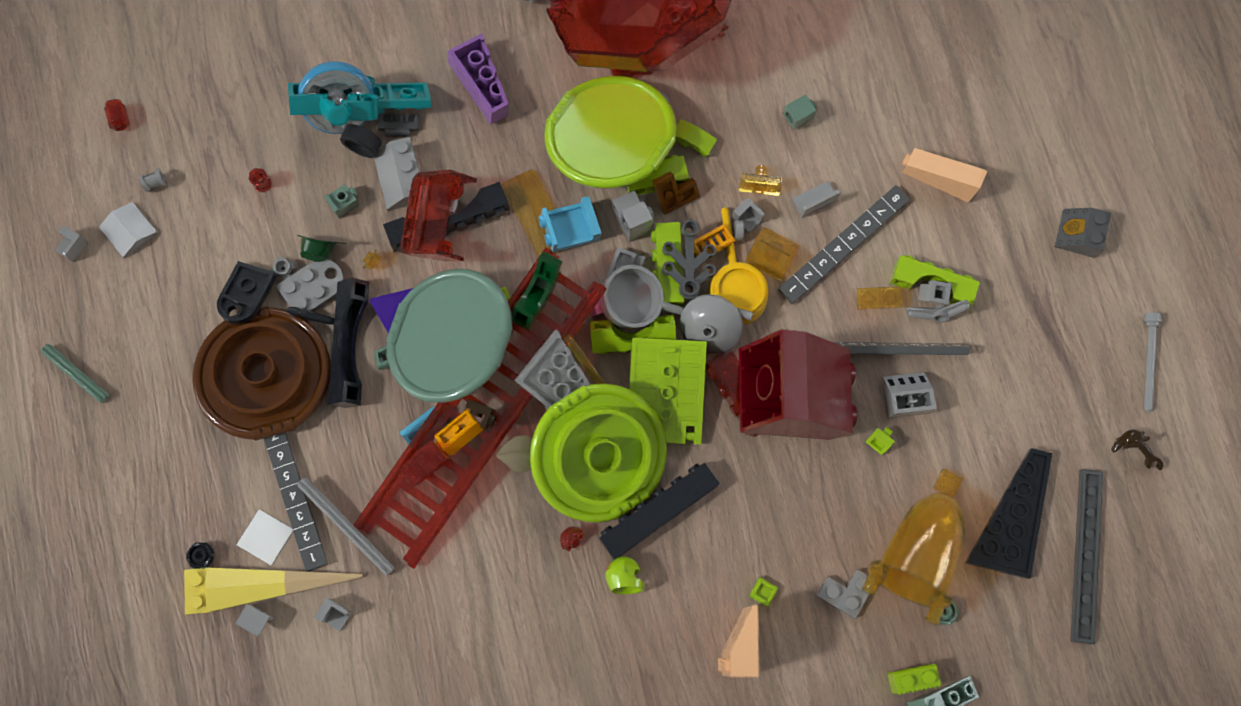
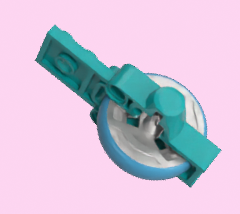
(343, 95)

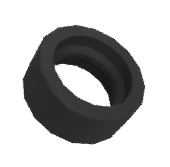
(360, 141)

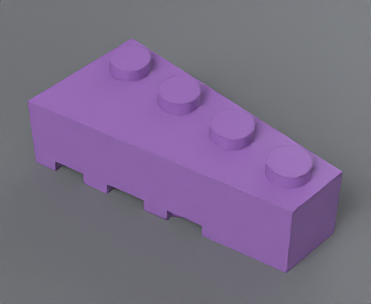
(479, 76)

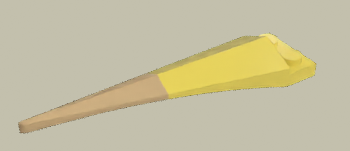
(224, 588)

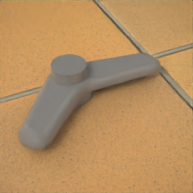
(941, 312)

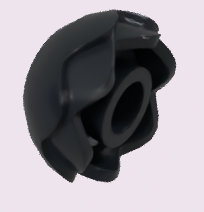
(193, 555)

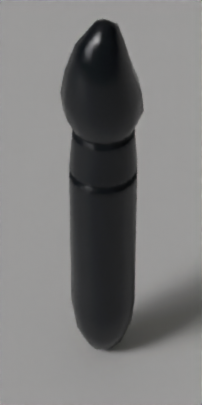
(297, 312)

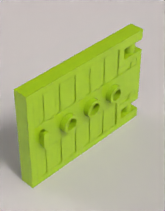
(672, 382)

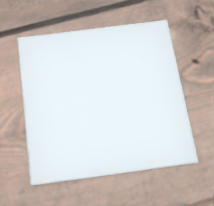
(265, 537)

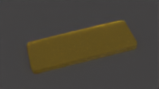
(527, 201)

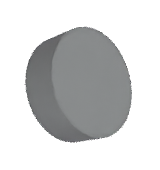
(738, 230)

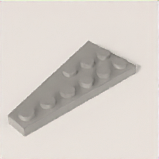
(552, 372)

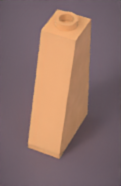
(944, 173)

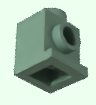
(343, 206)

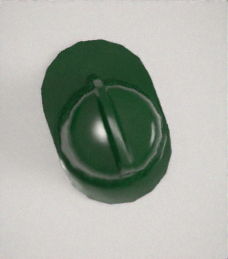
(315, 249)

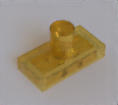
(760, 182)

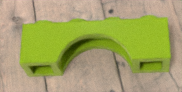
(910, 271)
(608, 338)

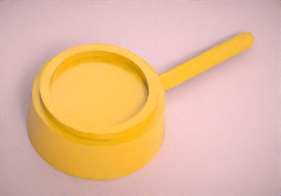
(739, 281)

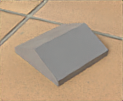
(127, 229)

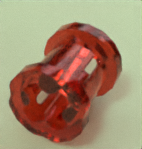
(263, 185)

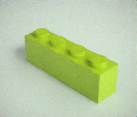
(667, 233)

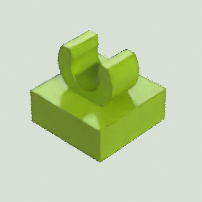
(880, 440)

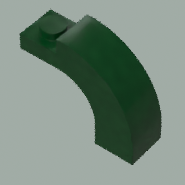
(538, 291)

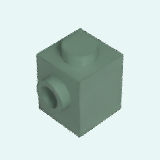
(799, 111)

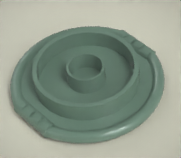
(449, 335)

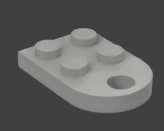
(310, 286)

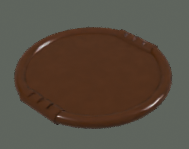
(261, 374)

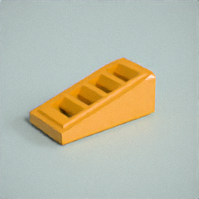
(708, 237)

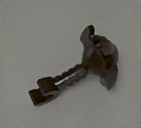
(1136, 439)

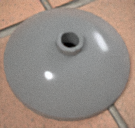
(718, 316)

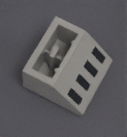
(908, 395)

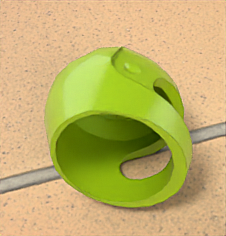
(622, 578)

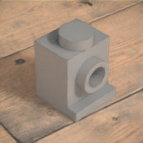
(935, 292)

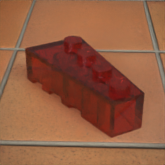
(725, 374)

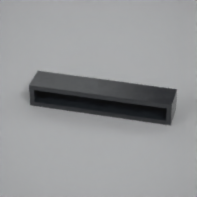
(659, 511)

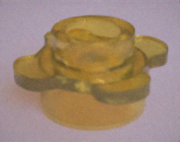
(371, 259)

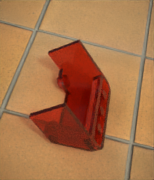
(429, 213)

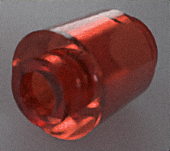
(116, 115)

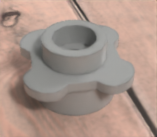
(281, 262)

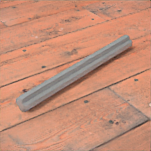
(345, 526)

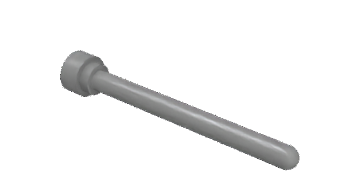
(1152, 322)

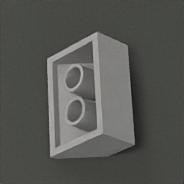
(396, 168)

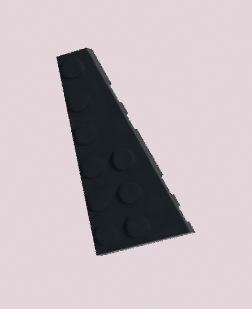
(1013, 528)

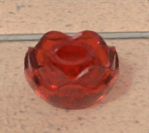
(571, 537)

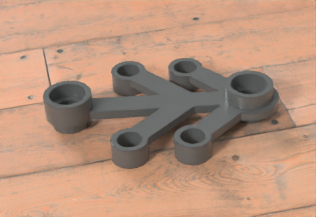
(688, 263)

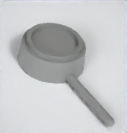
(634, 297)

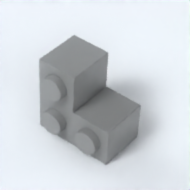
(633, 215)

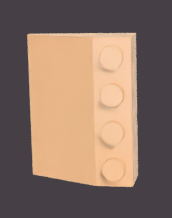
(741, 650)

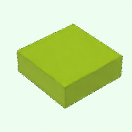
(763, 592)

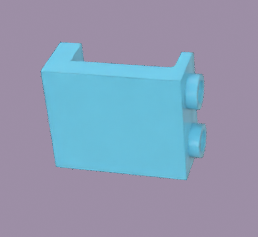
(570, 225)

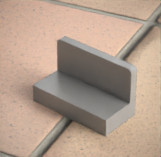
(815, 199)

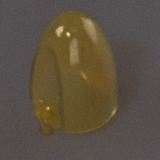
(922, 555)

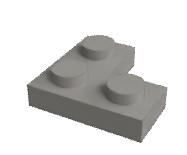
(846, 599)

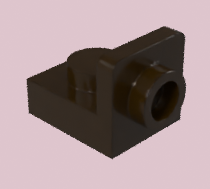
(479, 409)

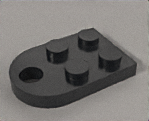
(244, 291)

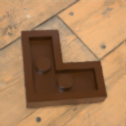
(672, 195)

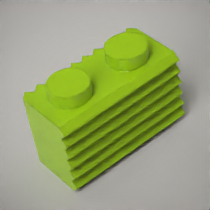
(914, 679)

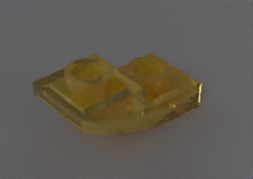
(879, 298)

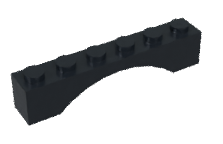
(487, 203)
(344, 382)

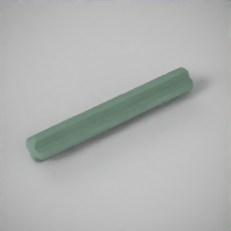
(75, 373)

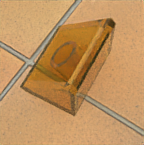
(772, 253)

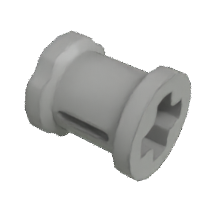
(152, 180)

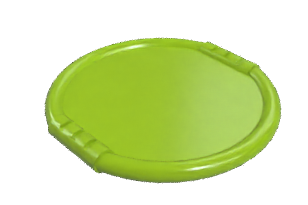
(610, 132)
(598, 453)

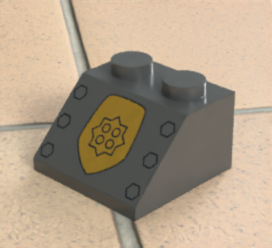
(1083, 231)

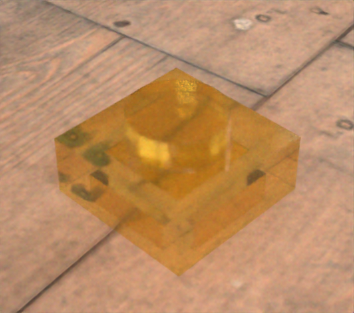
(947, 482)

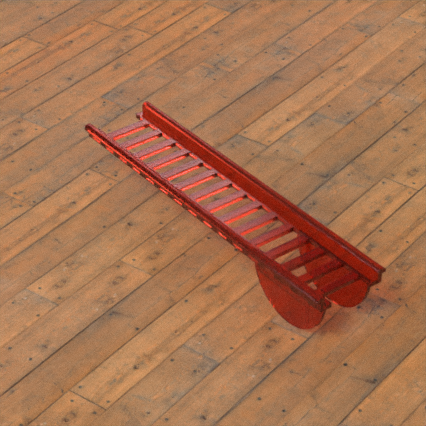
(440, 414)

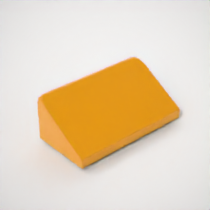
(458, 432)

